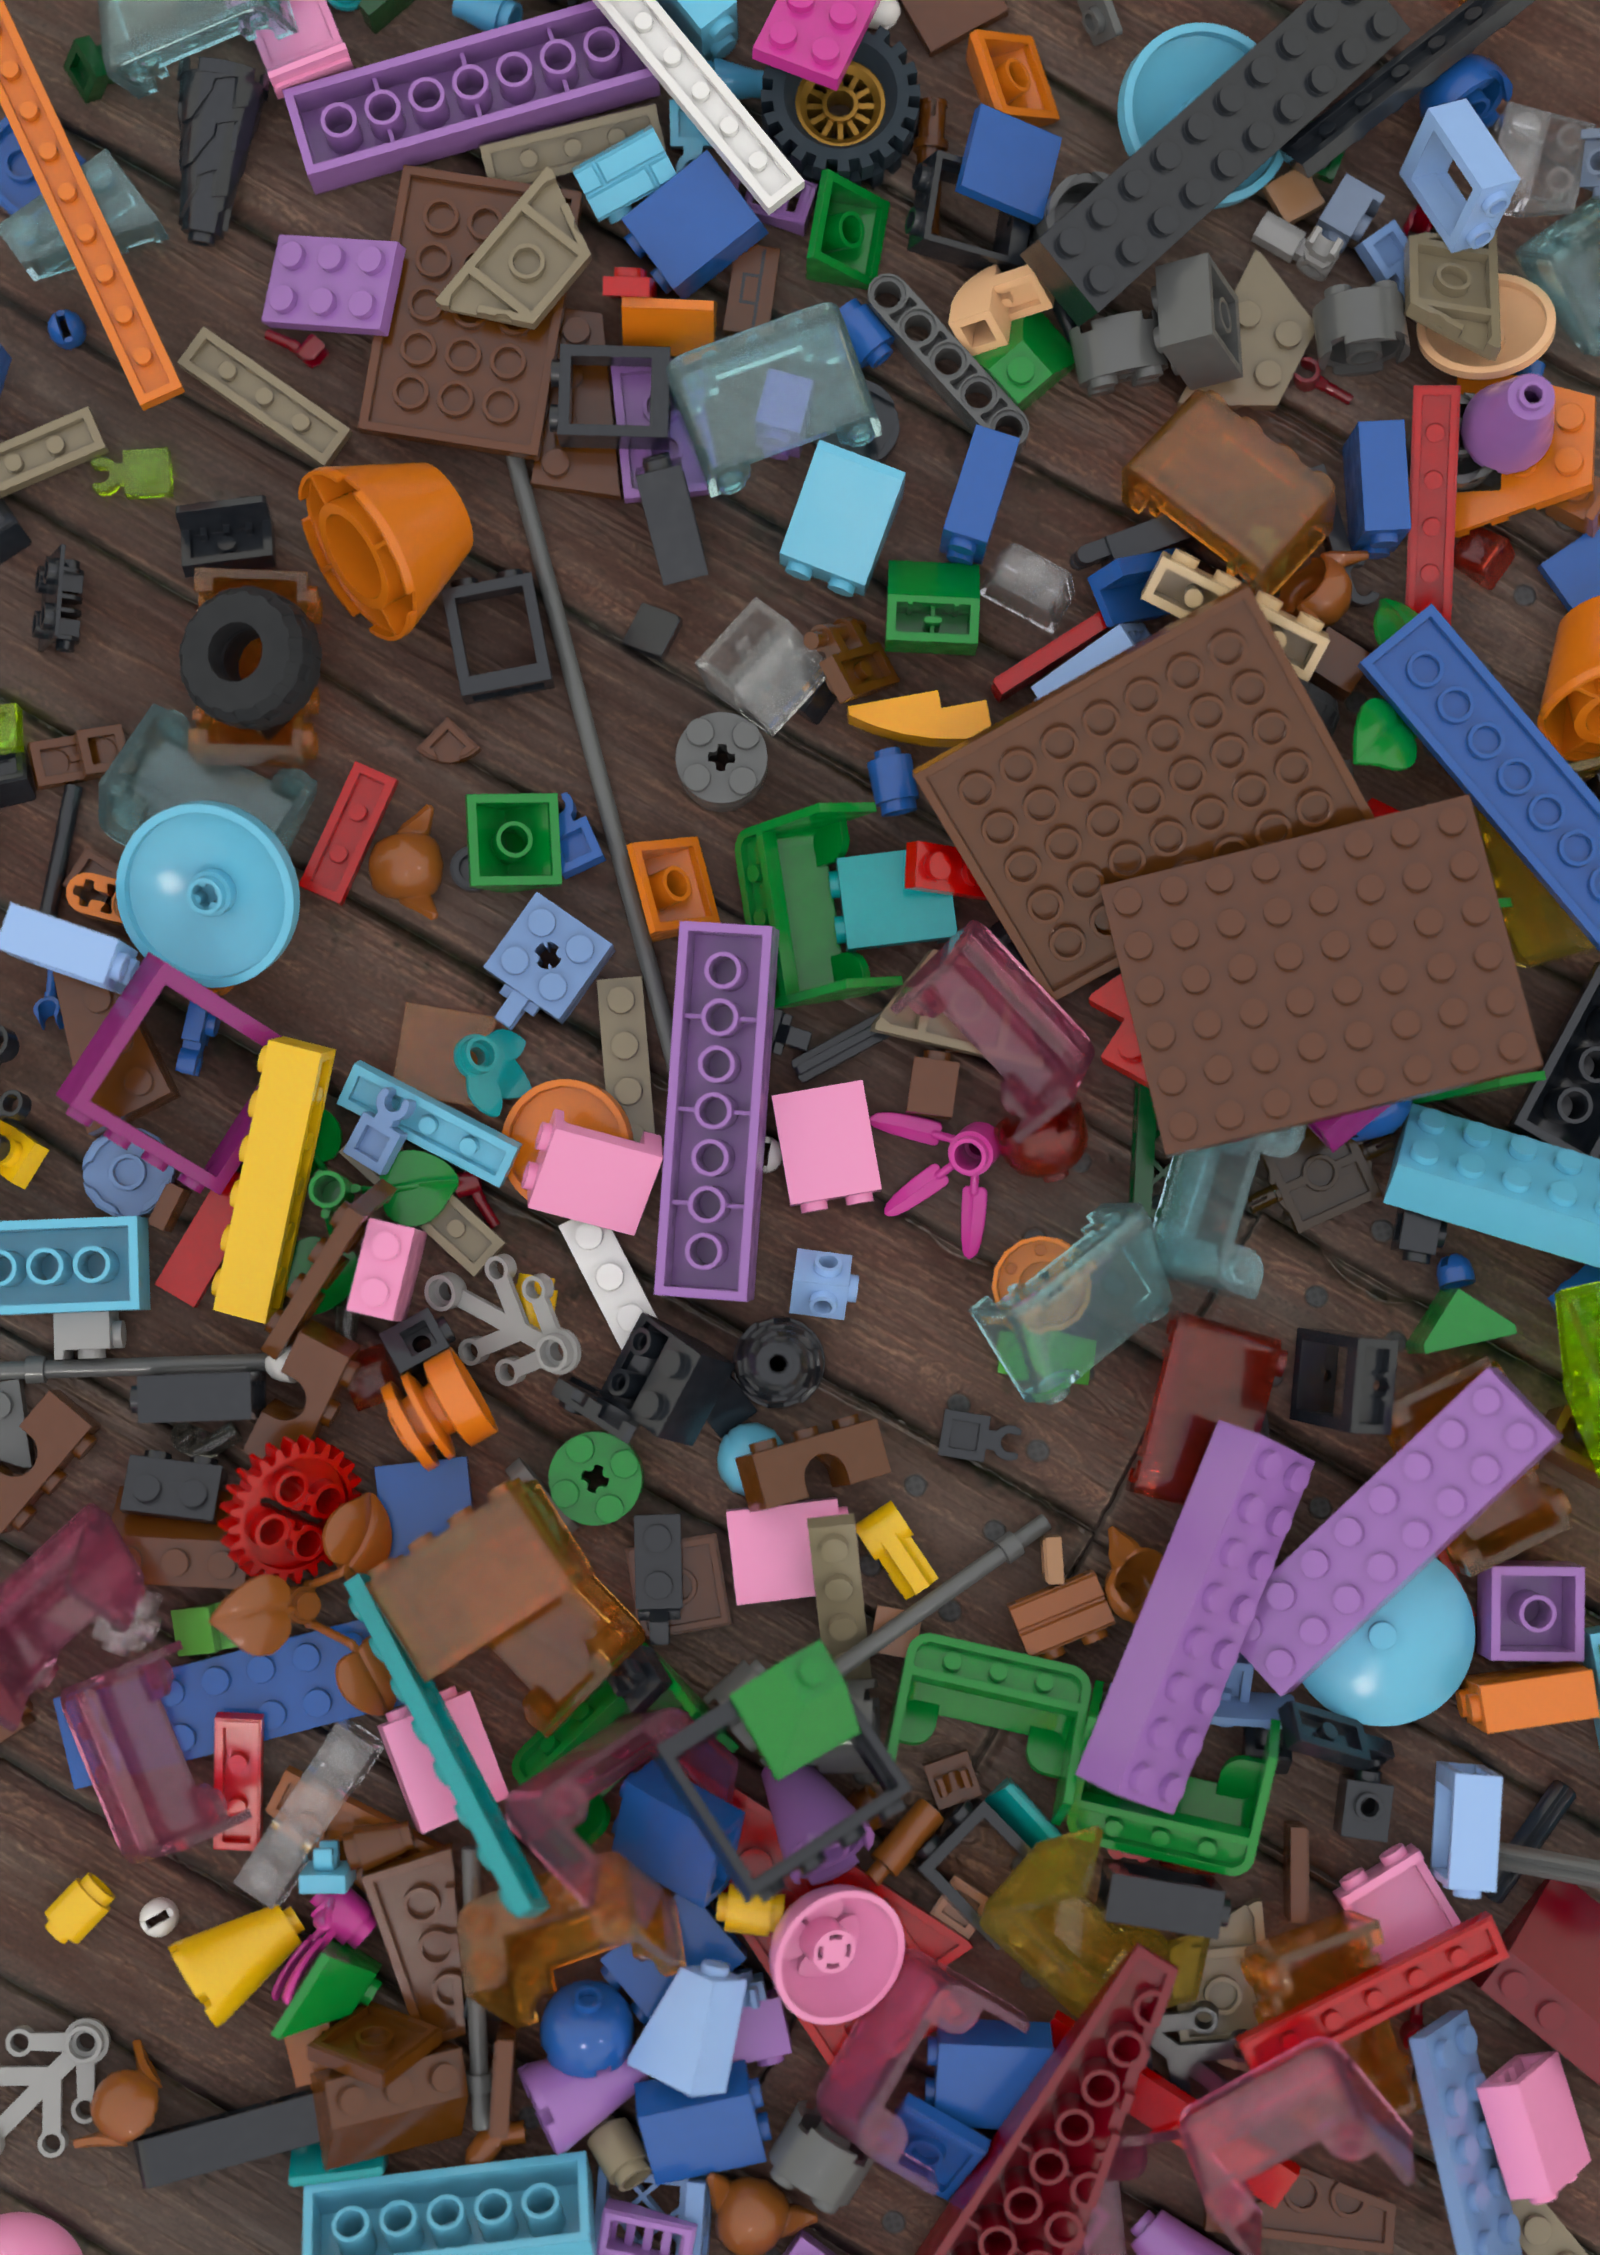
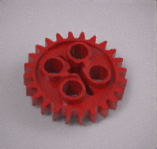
(308, 1471)

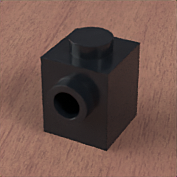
(1363, 1806)

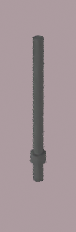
(40, 1369)
(1007, 1549)
(479, 2075)

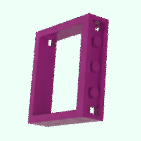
(110, 1042)

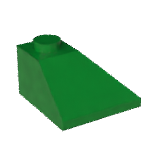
(1031, 361)
(797, 1710)
(331, 1989)

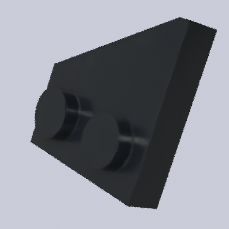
(585, 1400)

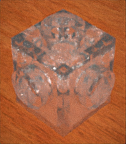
(143, 1628)

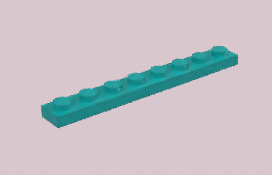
(453, 1761)

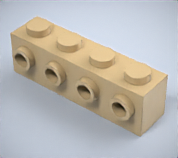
(1183, 588)

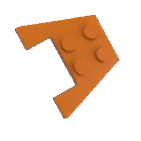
(1559, 474)

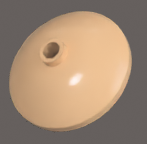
(1525, 329)

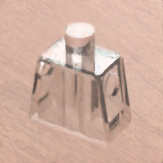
(1029, 586)

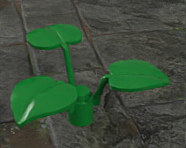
(1379, 731)
(422, 1193)

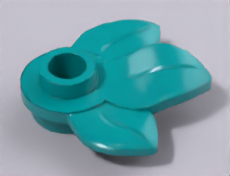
(496, 1073)

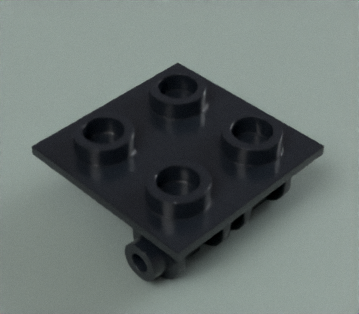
(52, 581)

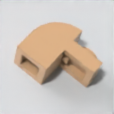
(991, 301)

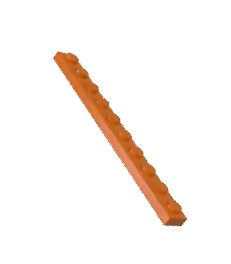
(82, 223)

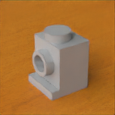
(88, 1333)

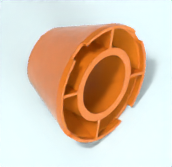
(385, 538)
(1572, 688)

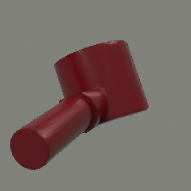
(1417, 222)
(310, 351)
(1319, 382)
(471, 1185)
(1413, 2025)

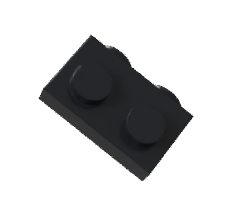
(227, 534)
(173, 1487)

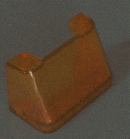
(568, 1651)

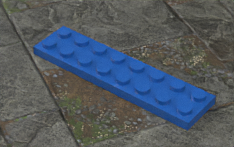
(1495, 758)
(290, 1687)

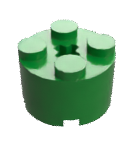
(572, 1490)

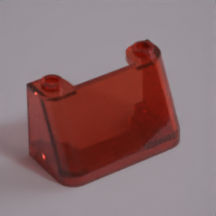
(1204, 1378)

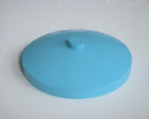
(1170, 76)
(208, 892)
(1404, 1656)

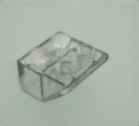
(1545, 155)
(761, 667)

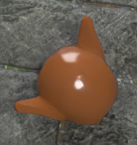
(1322, 587)
(409, 864)
(1130, 1574)
(124, 2103)
(753, 2214)

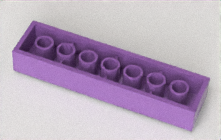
(464, 95)
(716, 1111)
(1394, 1527)
(1195, 1618)

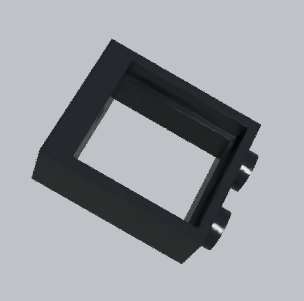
(1010, 234)
(612, 436)
(671, 518)
(502, 682)
(1367, 1360)
(199, 1397)
(937, 1848)
(1162, 1899)

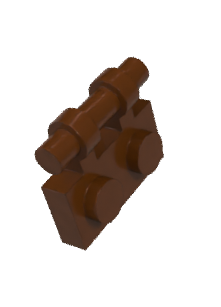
(852, 663)

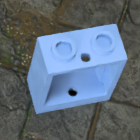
(1458, 134)
(68, 949)
(1466, 1828)

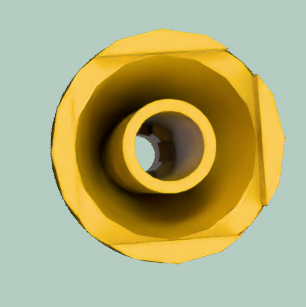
(236, 1958)

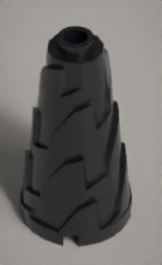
(216, 124)
(783, 1337)

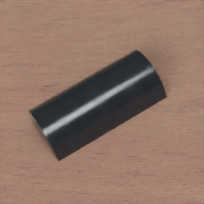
(1567, 1104)

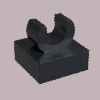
(640, 1679)

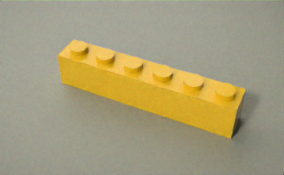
(273, 1178)

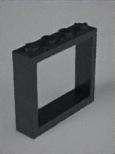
(812, 1854)

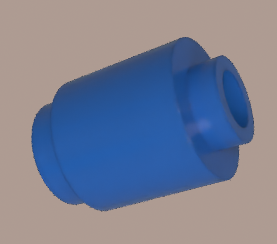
(867, 333)
(893, 782)

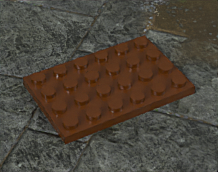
(446, 372)

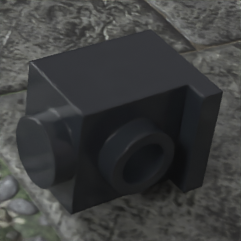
(1417, 1236)
(403, 1337)

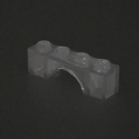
(308, 1811)

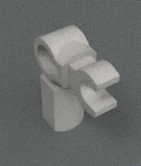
(1313, 255)

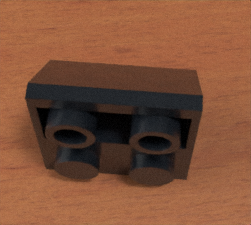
(667, 1380)

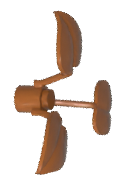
(262, 1609)

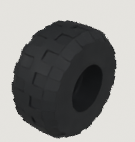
(215, 645)

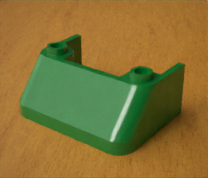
(788, 887)
(996, 1691)
(591, 1717)
(1212, 1825)

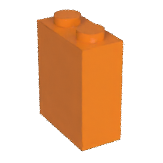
(1528, 1697)

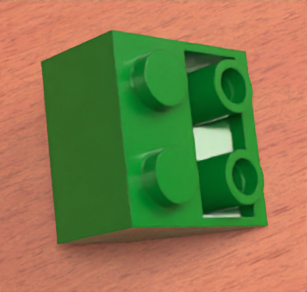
(932, 608)

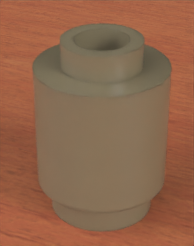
(619, 2153)

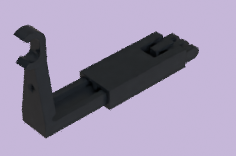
(1166, 534)

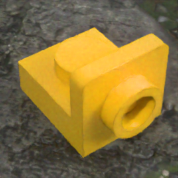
(23, 1158)

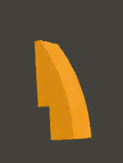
(920, 719)

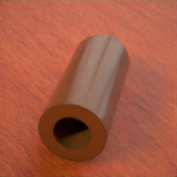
(904, 1841)

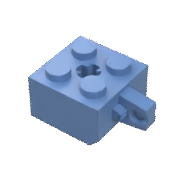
(554, 989)

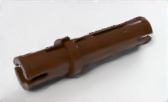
(931, 139)

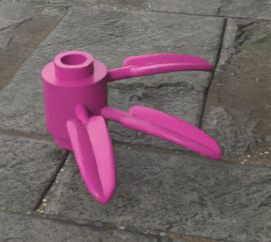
(962, 1158)
(344, 1918)

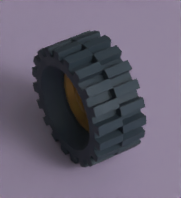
(894, 111)

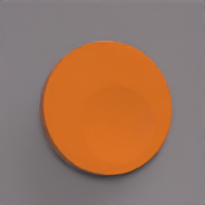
(582, 1105)

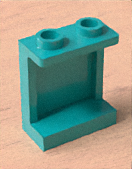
(880, 910)

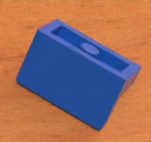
(1119, 589)

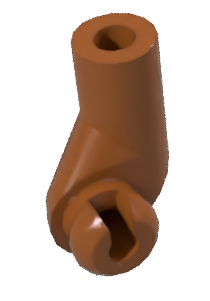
(485, 2149)

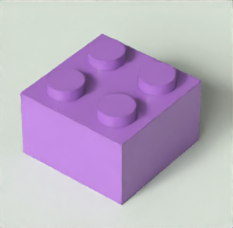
(1531, 1611)

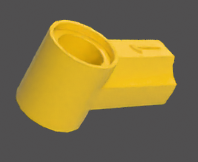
(891, 1542)

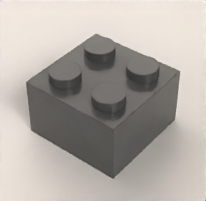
(1197, 321)

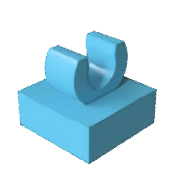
(326, 1872)

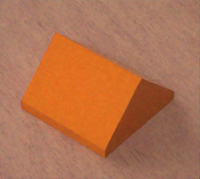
(1011, 76)
(668, 323)
(672, 884)

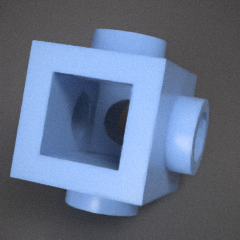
(822, 1284)

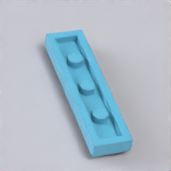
(435, 1125)

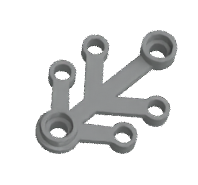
(510, 1321)
(46, 2081)

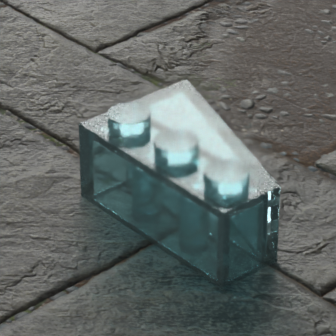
(36, 238)

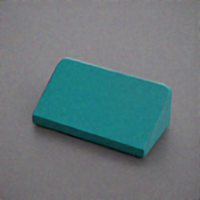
(1021, 1813)
(308, 2169)

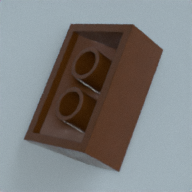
(180, 1550)
(412, 2111)

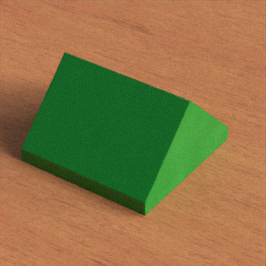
(846, 233)
(513, 841)
(1456, 1321)

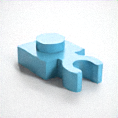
(685, 136)

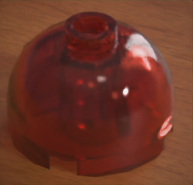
(1048, 1150)

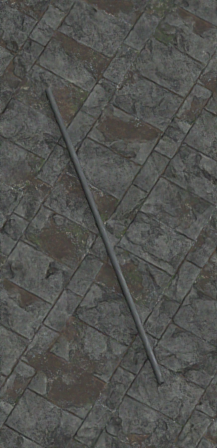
(592, 752)

